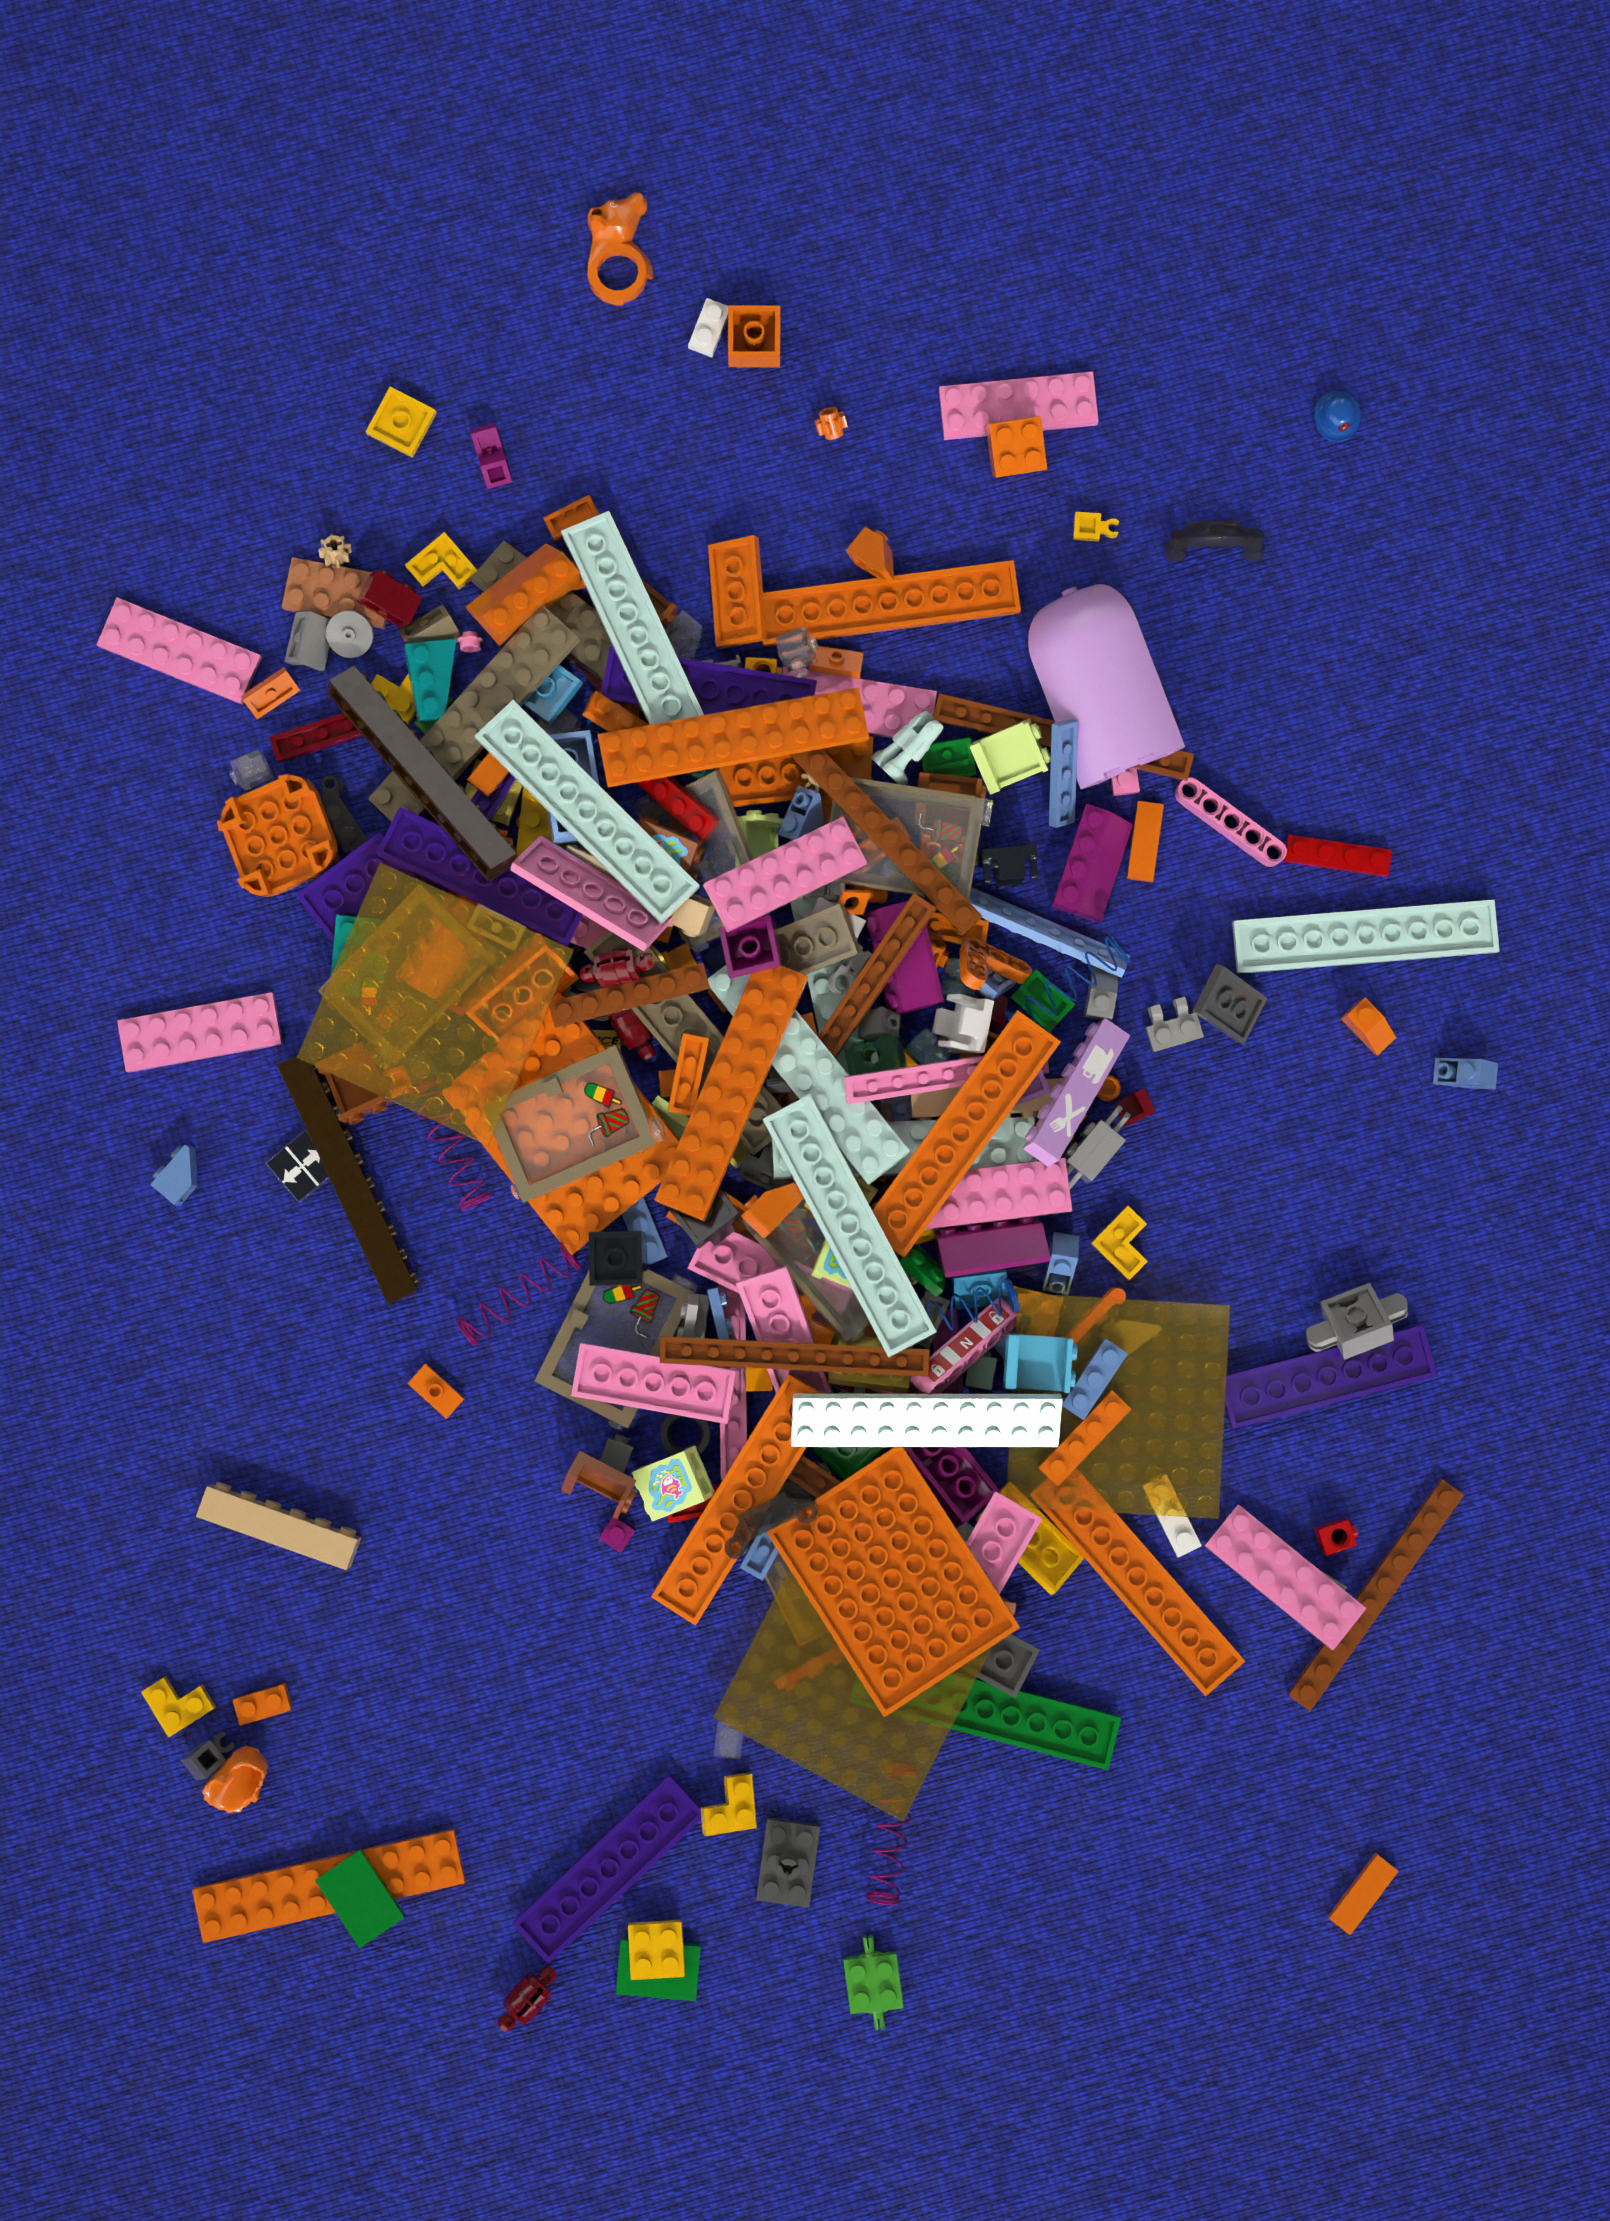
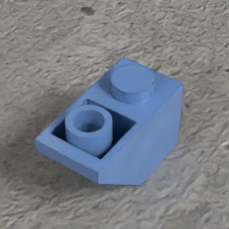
(803, 815)
(1465, 1073)
(179, 1176)
(1061, 1268)

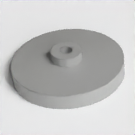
(349, 633)

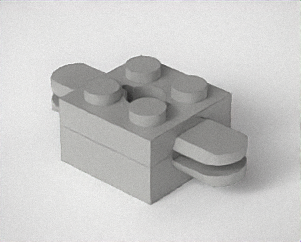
(1095, 1148)
(1354, 1310)

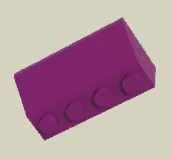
(1092, 863)
(916, 979)
(991, 1246)
(954, 1479)

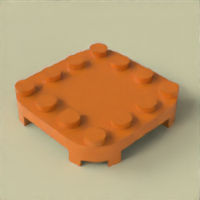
(279, 836)

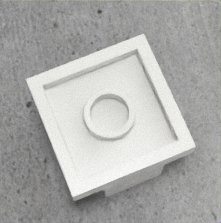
(966, 1025)

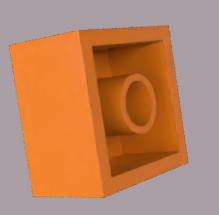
(754, 336)
(1016, 446)

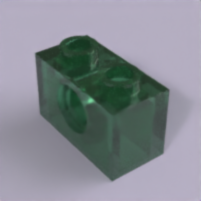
(860, 1054)

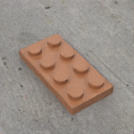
(326, 590)

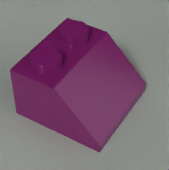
(751, 947)

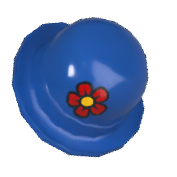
(1337, 416)

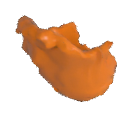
(237, 1780)

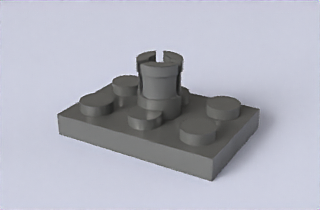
(1229, 1004)
(1009, 1664)
(788, 1862)

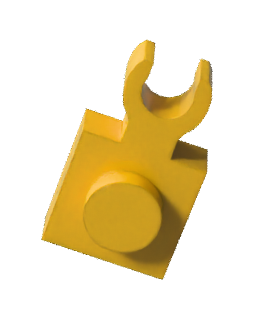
(1089, 527)

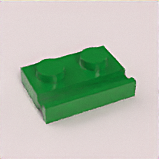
(950, 758)
(1035, 988)
(924, 1270)

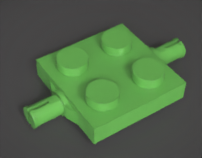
(873, 1982)

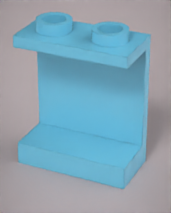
(1039, 1362)

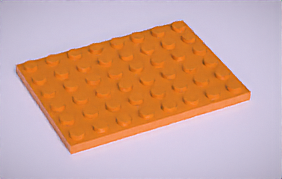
(606, 1194)
(894, 1580)

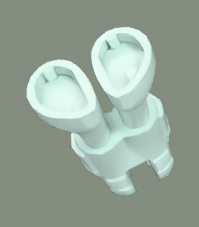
(913, 740)

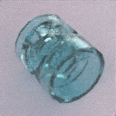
(953, 983)
(926, 1050)

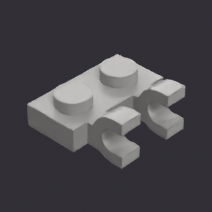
(1174, 1031)

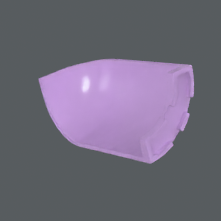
(1105, 679)

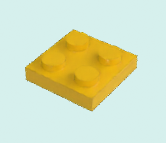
(401, 422)
(656, 1949)

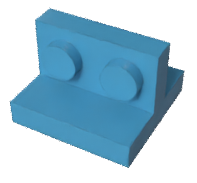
(553, 694)
(967, 1284)

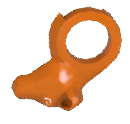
(612, 235)

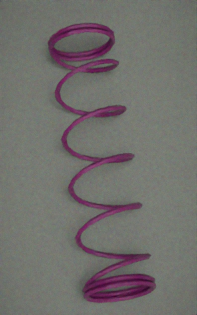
(476, 1200)
(466, 1327)
(894, 1899)

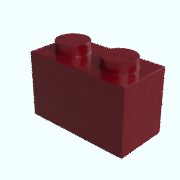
(389, 598)

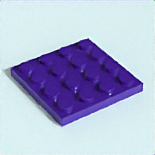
(344, 885)

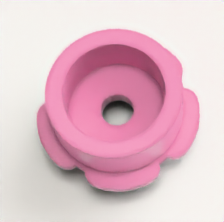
(470, 642)

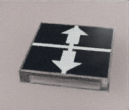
(299, 1167)

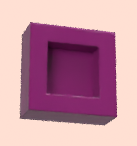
(617, 1534)

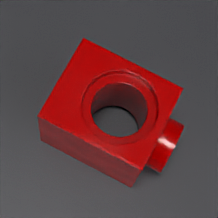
(1324, 1536)

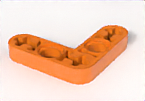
(980, 956)

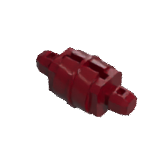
(617, 967)
(633, 1032)
(527, 1998)

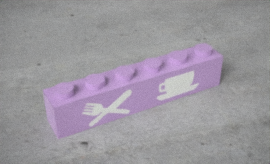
(1075, 1092)

